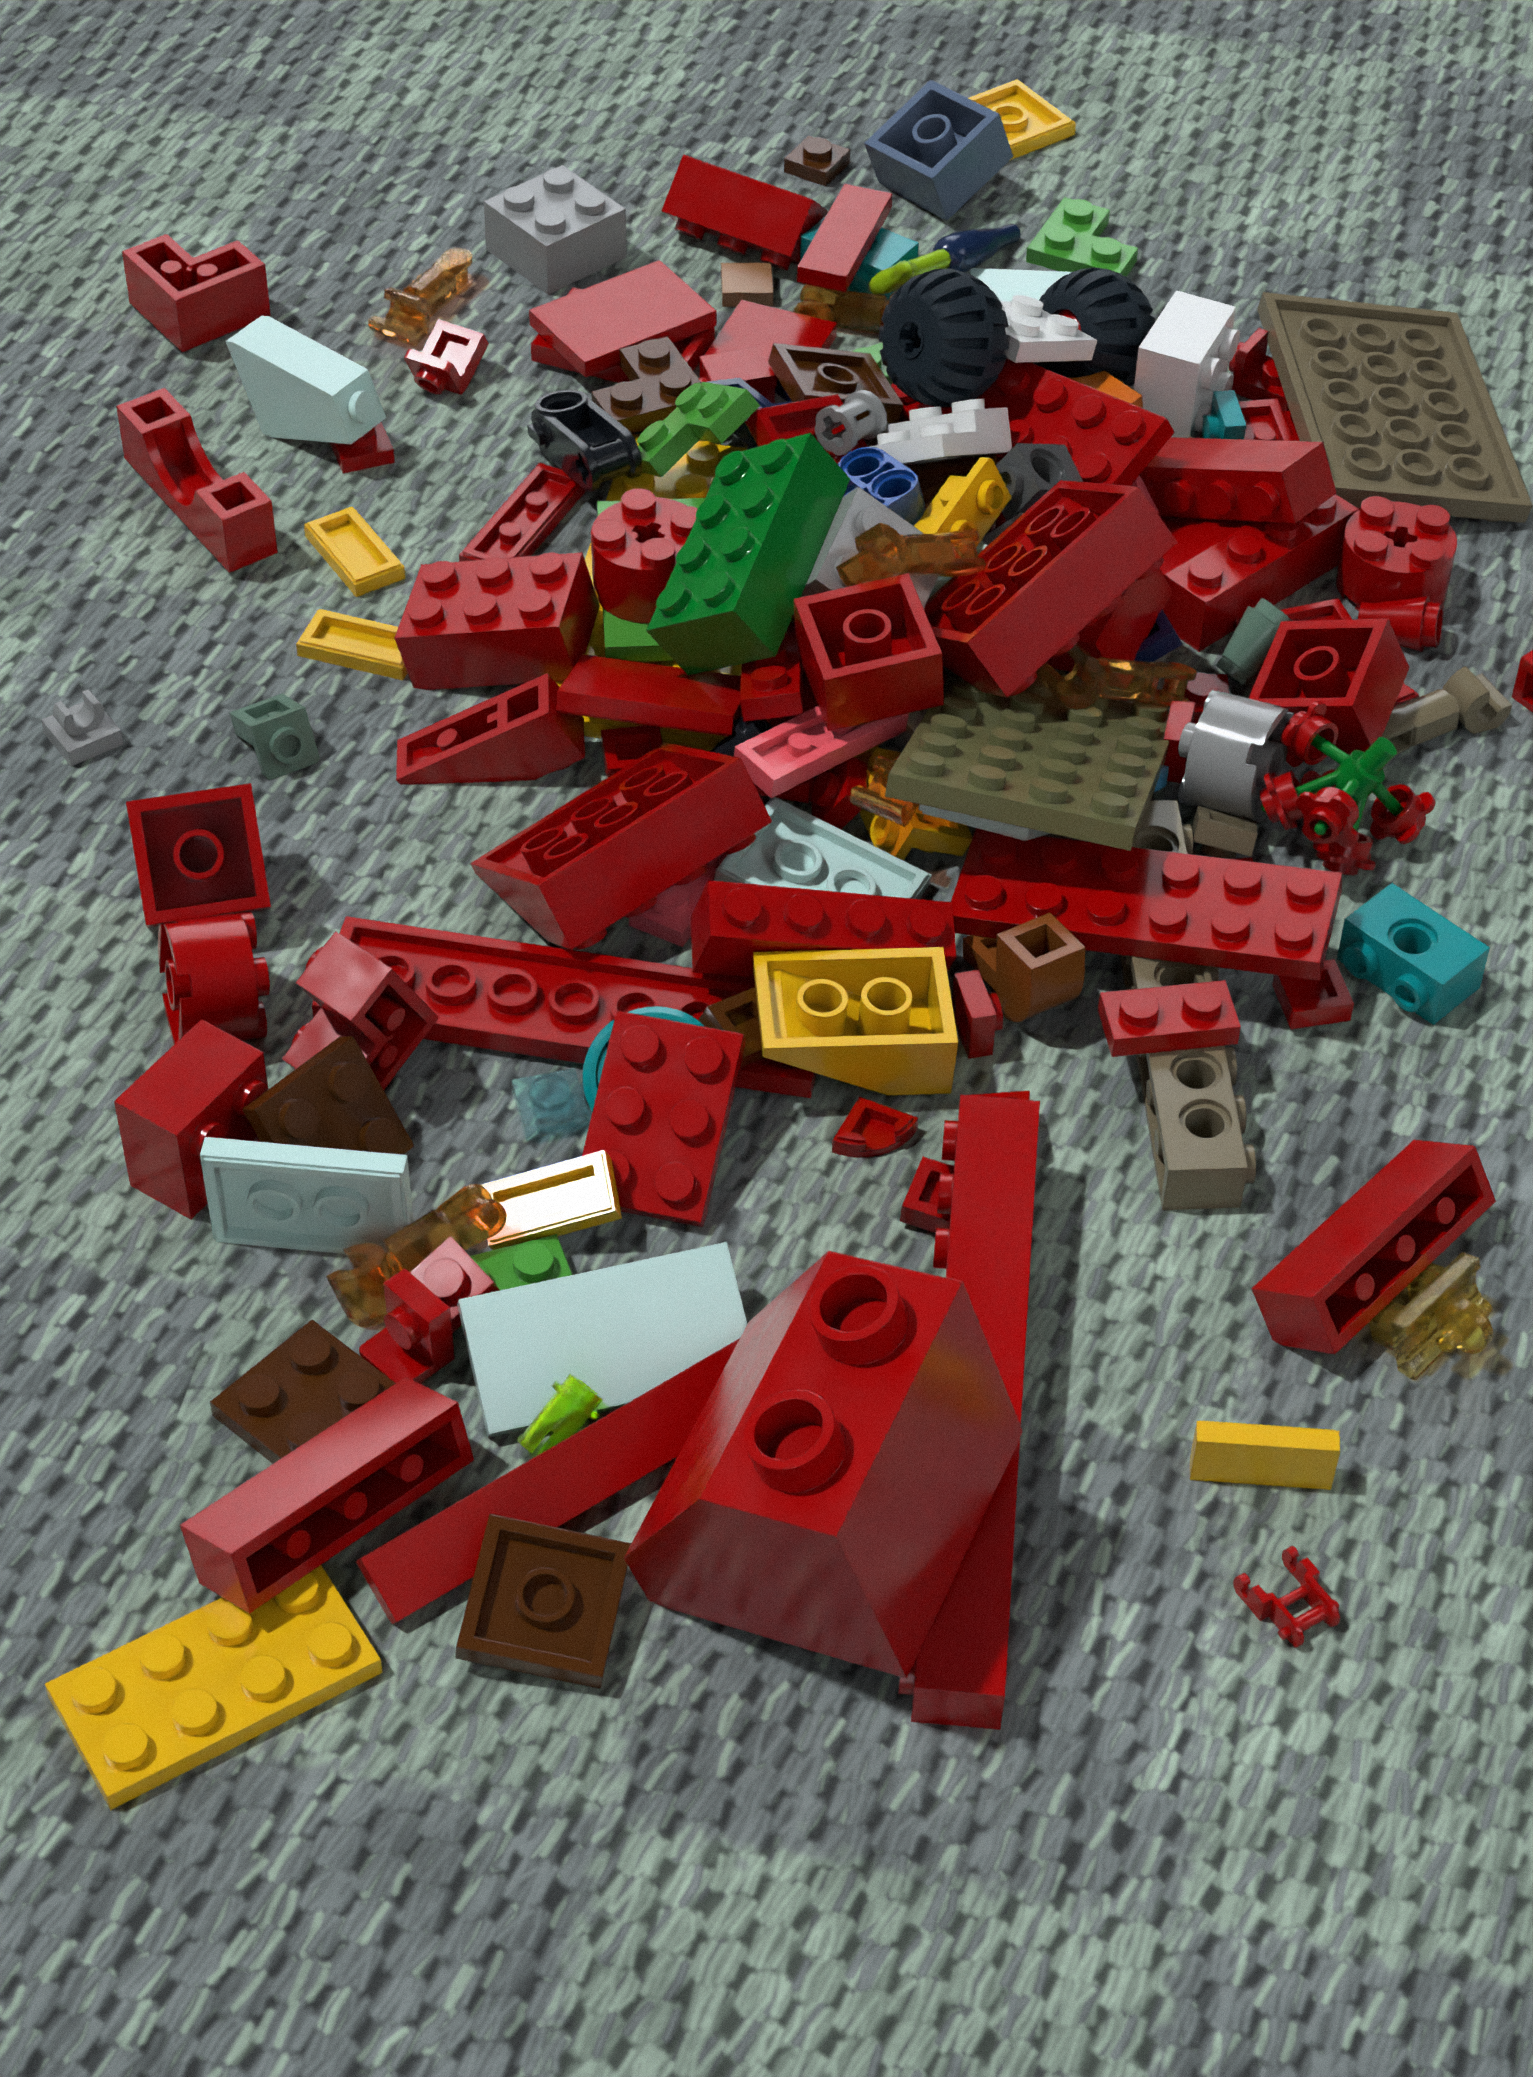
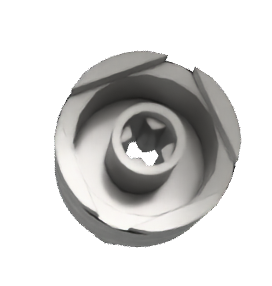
(1231, 754)

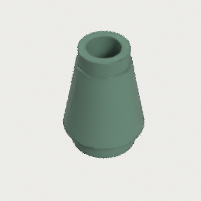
(1251, 641)

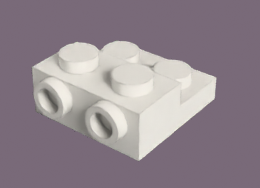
(939, 437)

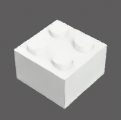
(1186, 360)

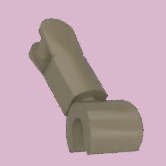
(1462, 698)

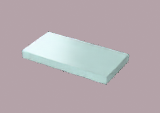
(607, 1326)

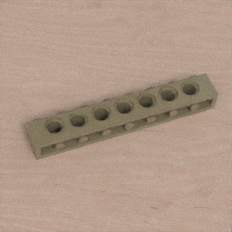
(1189, 1092)

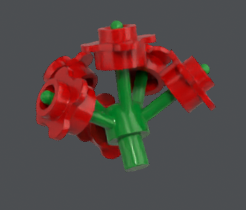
(1336, 799)

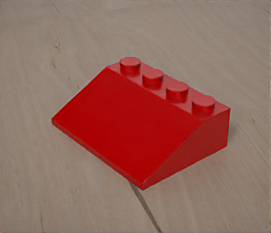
(1235, 563)
(1046, 583)
(625, 843)

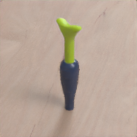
(955, 251)

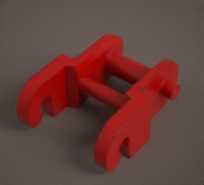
(1268, 1605)

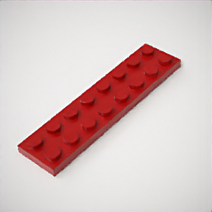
(546, 996)

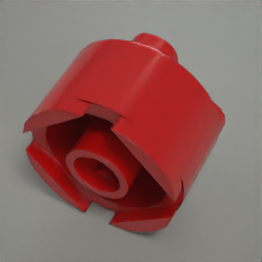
(636, 551)
(1396, 552)
(213, 975)

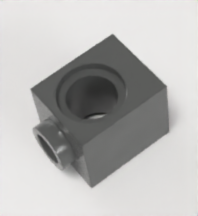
(1032, 471)

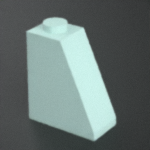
(303, 386)

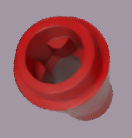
(1413, 620)

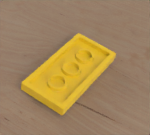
(209, 1684)

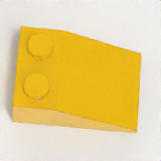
(860, 1016)

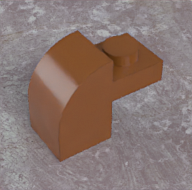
(1029, 966)

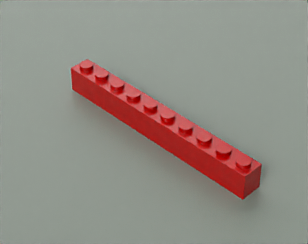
(988, 1248)

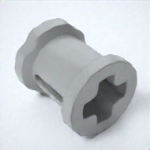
(866, 428)

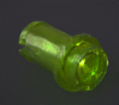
(562, 1414)

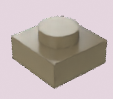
(1223, 833)

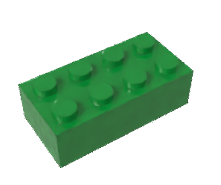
(748, 555)

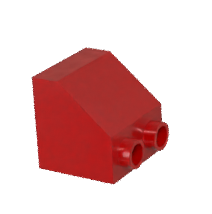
(836, 1467)

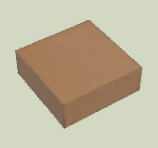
(746, 282)

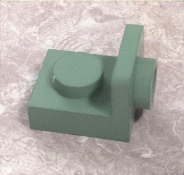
(279, 735)

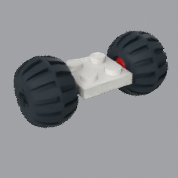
(952, 333)

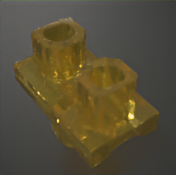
(1441, 1316)

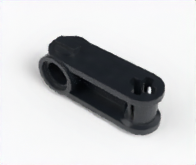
(583, 439)

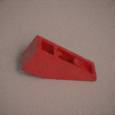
(496, 740)

